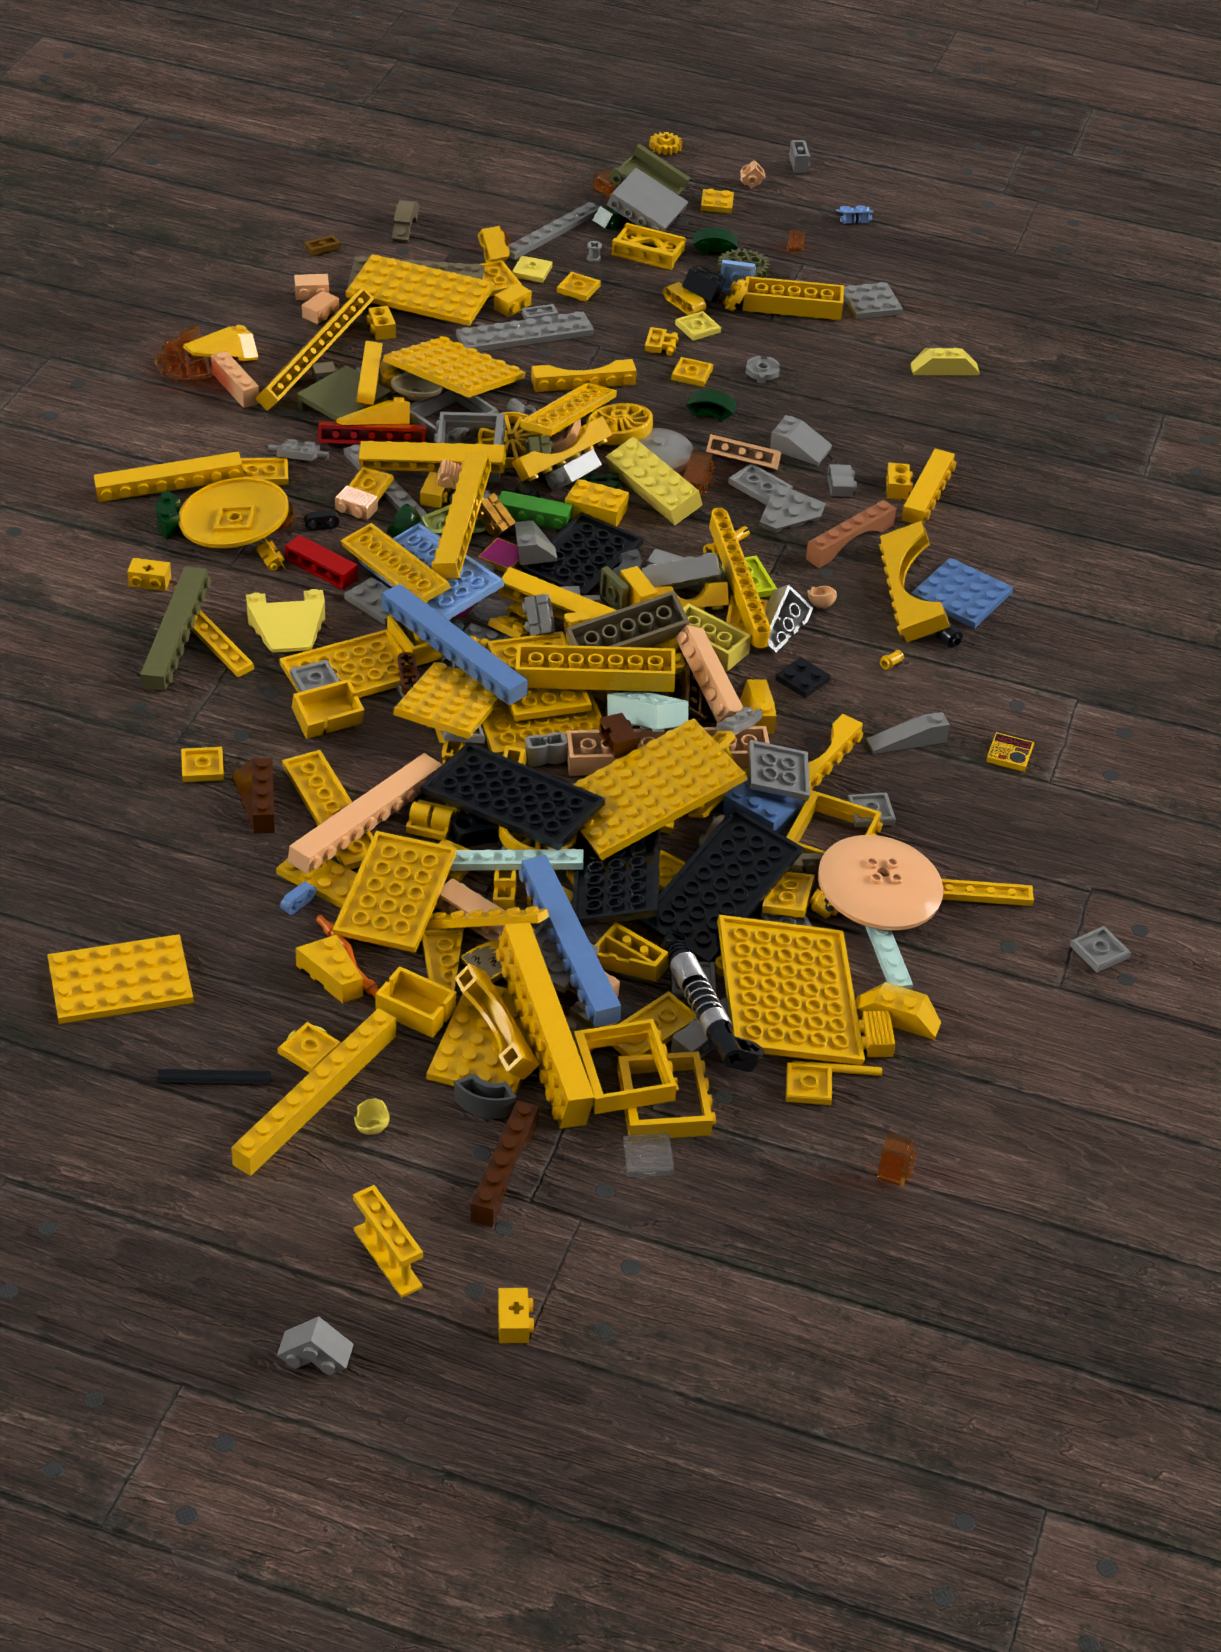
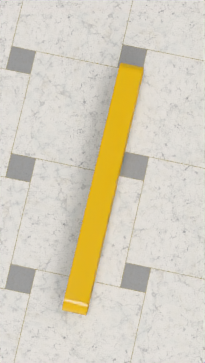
(739, 578)

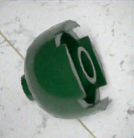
(404, 519)

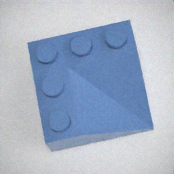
(767, 808)

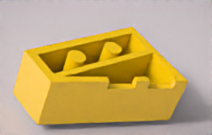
(332, 966)

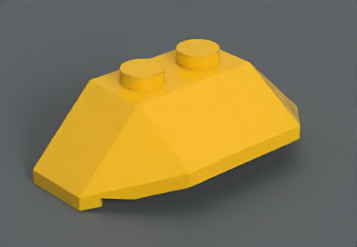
(907, 1008)

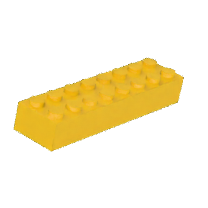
(597, 667)

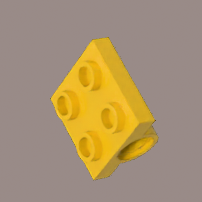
(430, 819)

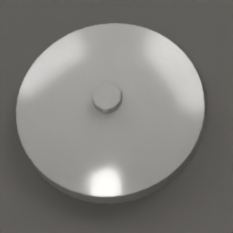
(669, 447)

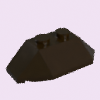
(689, 690)

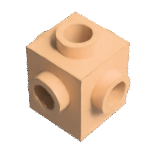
(752, 174)

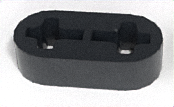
(321, 520)

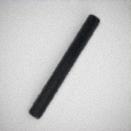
(213, 1076)

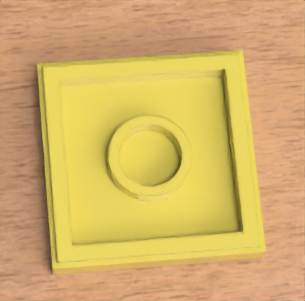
(698, 325)

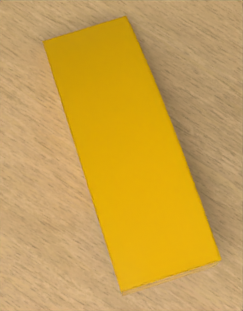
(505, 888)

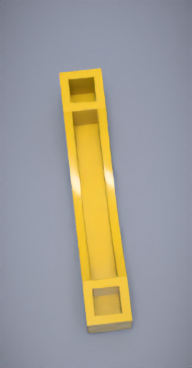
(554, 379)
(535, 462)
(843, 737)
(513, 1048)

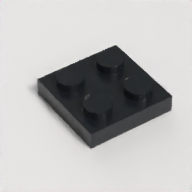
(802, 677)

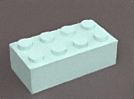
(649, 709)

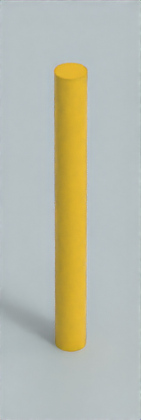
(848, 1069)

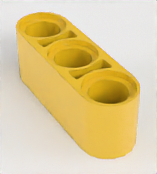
(684, 299)

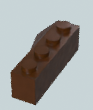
(256, 790)

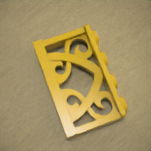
(632, 236)

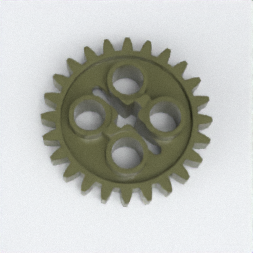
(761, 263)

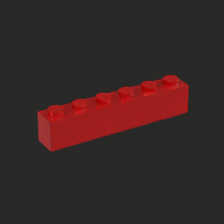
(353, 434)

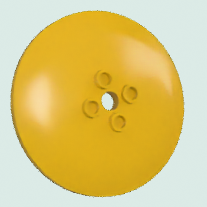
(233, 512)

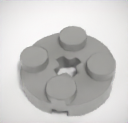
(762, 369)

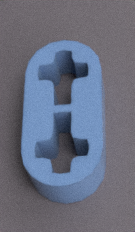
(298, 898)

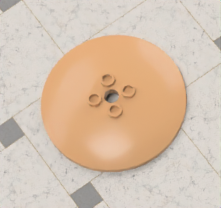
(856, 888)

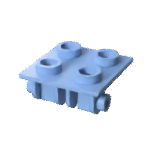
(849, 214)

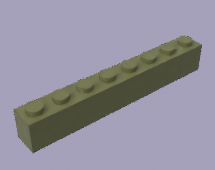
(175, 628)

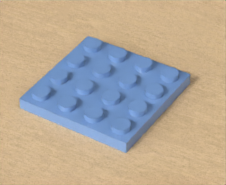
(964, 592)

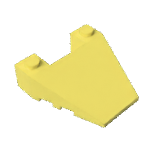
(287, 624)

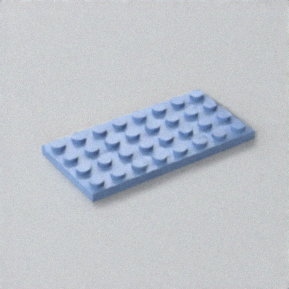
(472, 585)

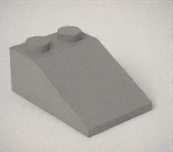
(799, 441)

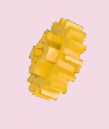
(665, 143)

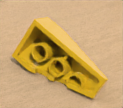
(234, 340)
(758, 696)

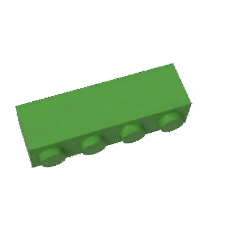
(542, 511)

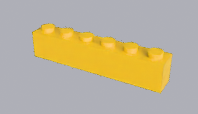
(929, 487)

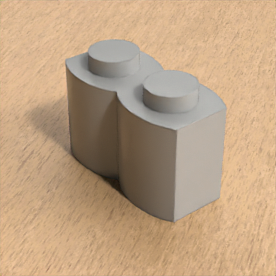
(841, 480)
(546, 749)

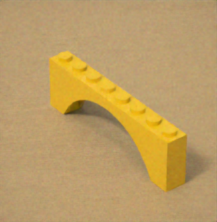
(915, 616)

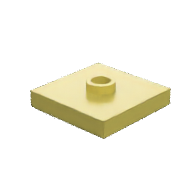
(532, 269)

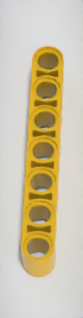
(369, 373)

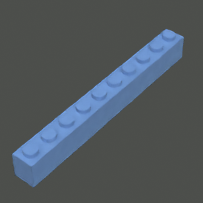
(454, 644)
(571, 942)

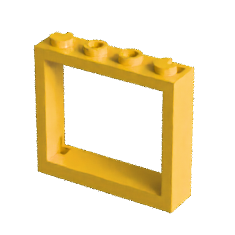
(833, 807)
(623, 1034)
(677, 1126)

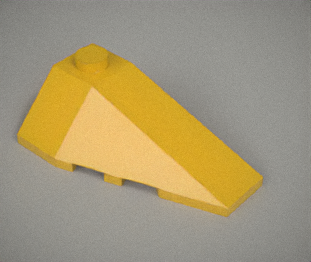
(387, 412)

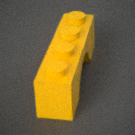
(712, 594)

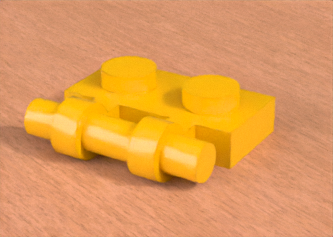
(660, 340)
(508, 626)

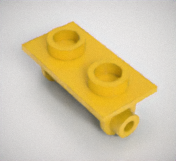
(270, 557)

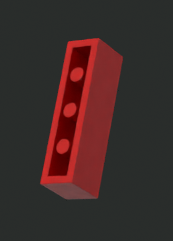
(321, 562)

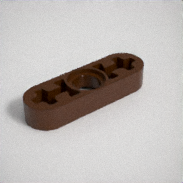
(411, 668)

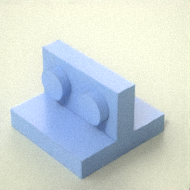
(734, 271)

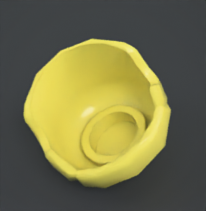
(372, 1117)

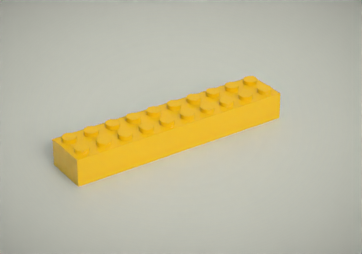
(545, 1025)

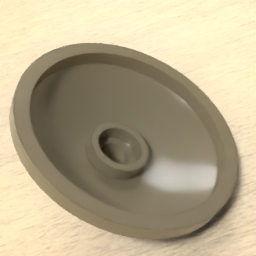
(415, 387)

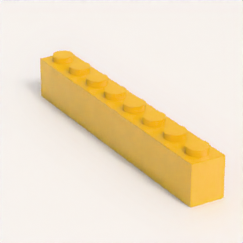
(424, 455)
(167, 476)

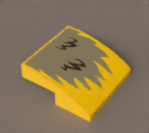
(485, 958)

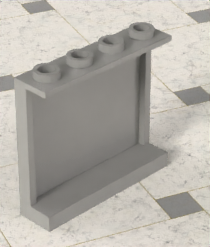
(646, 201)

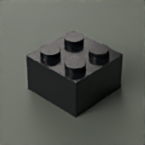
(704, 282)

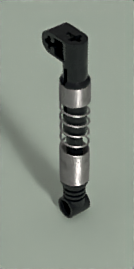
(714, 1021)

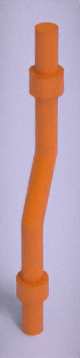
(369, 985)

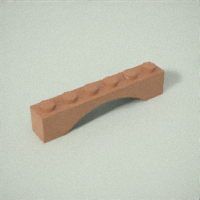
(827, 545)

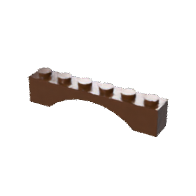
(494, 1183)

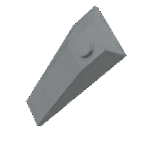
(533, 544)
(785, 614)
(912, 733)

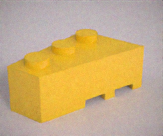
(631, 954)

